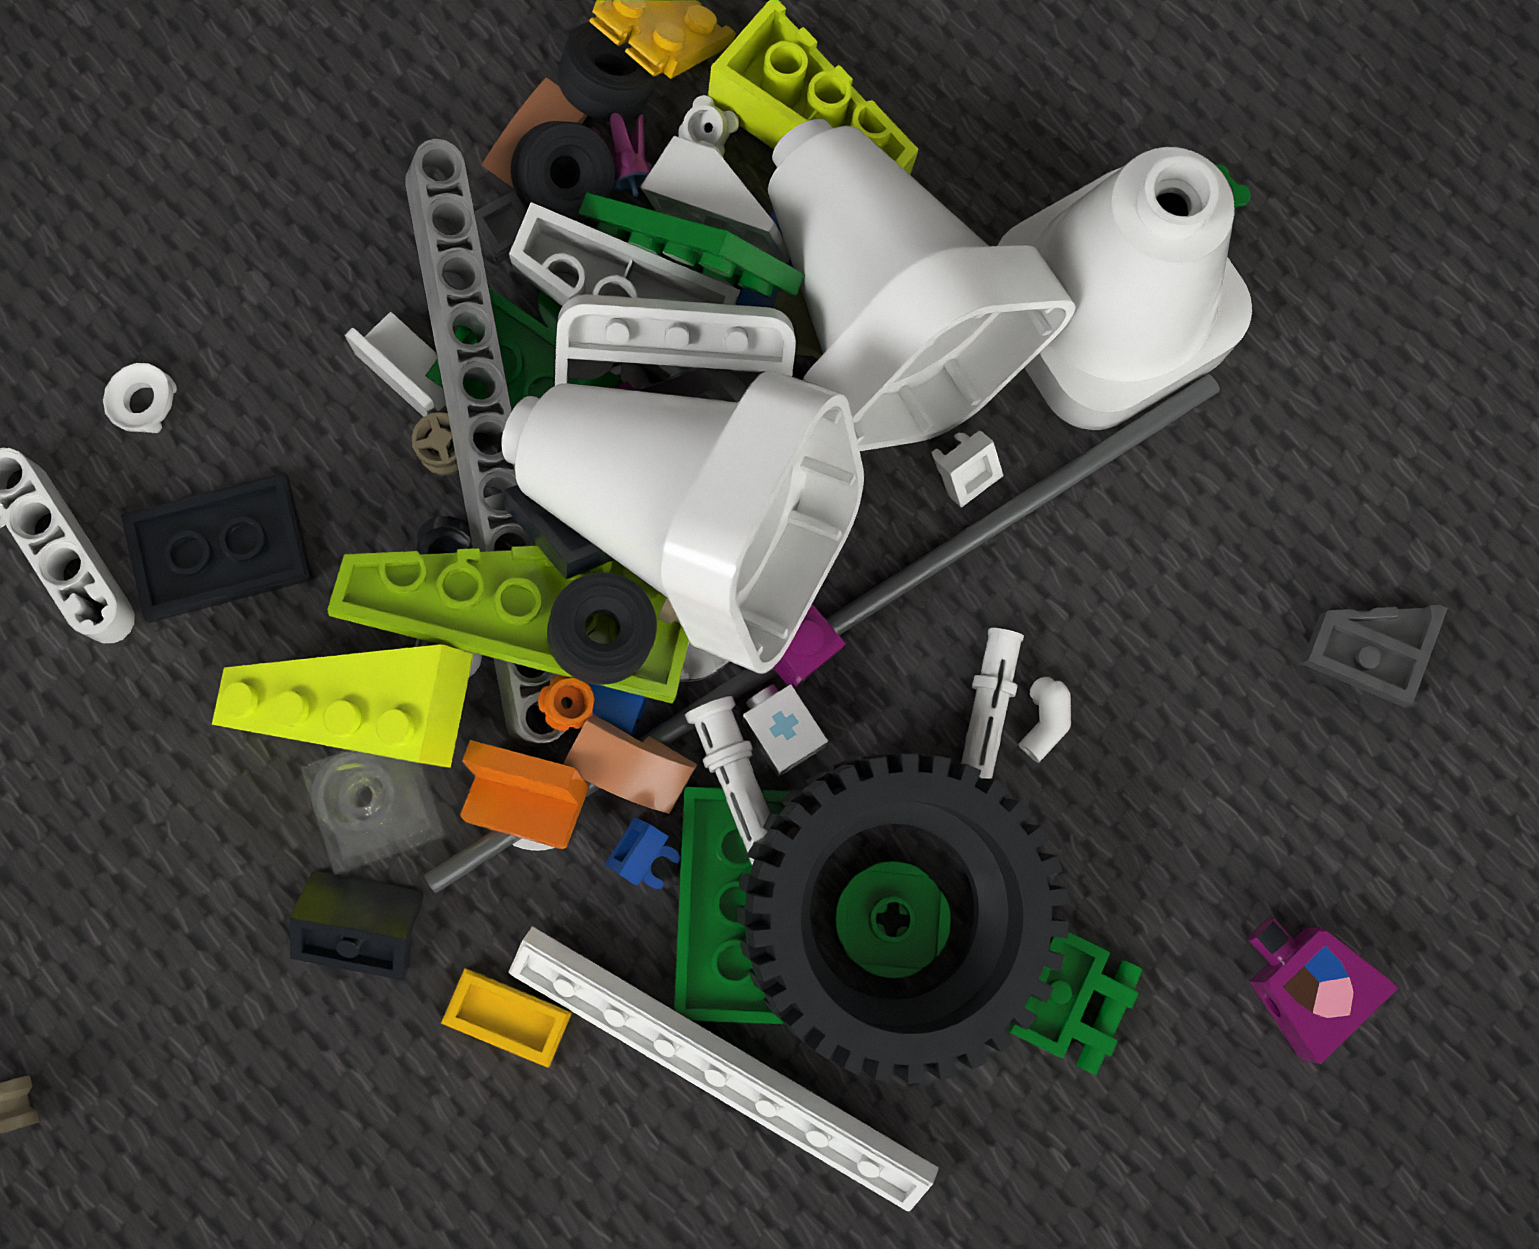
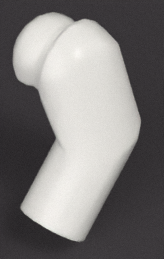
(1054, 717)

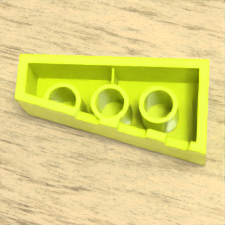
(781, 80)
(366, 702)

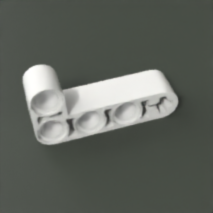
(56, 547)

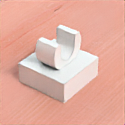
(968, 467)

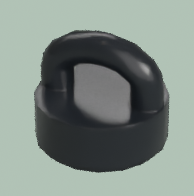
(443, 535)

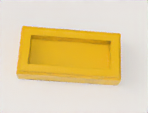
(506, 1017)

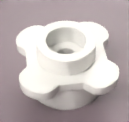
(706, 112)

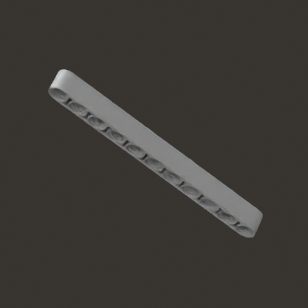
(481, 362)

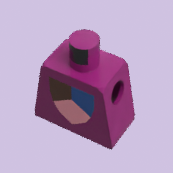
(1315, 988)

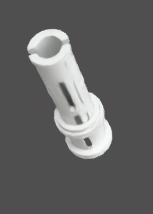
(729, 758)

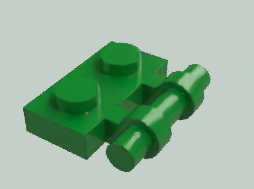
(1061, 1015)

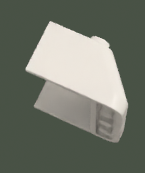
(612, 329)

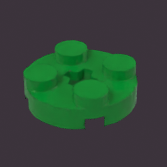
(916, 897)

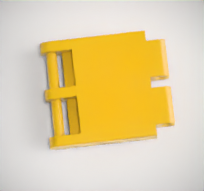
(662, 33)

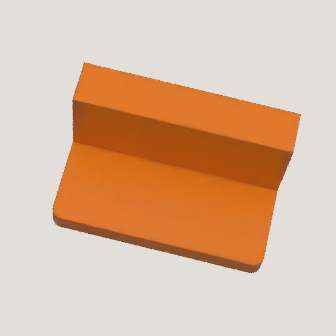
(522, 795)

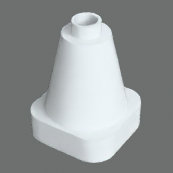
(1147, 285)
(901, 293)
(702, 497)

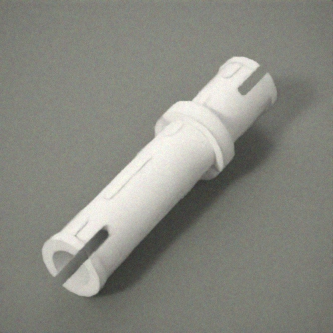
(991, 700)

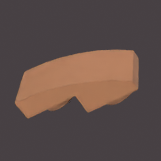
(542, 106)
(628, 768)

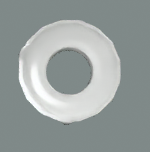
(122, 387)

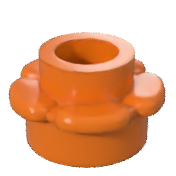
(581, 699)

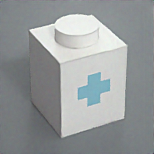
(783, 728)

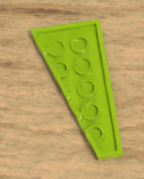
(493, 608)

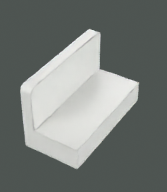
(401, 362)

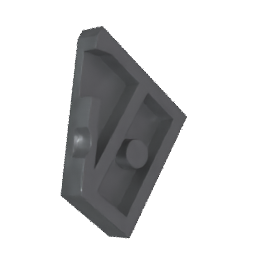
(1376, 648)

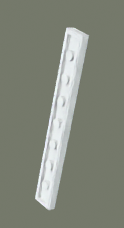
(723, 1070)

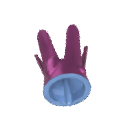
(628, 156)

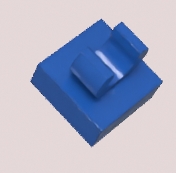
(637, 851)

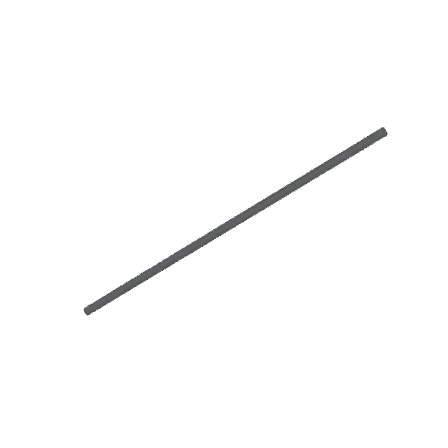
(888, 590)

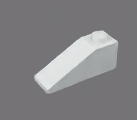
(701, 187)

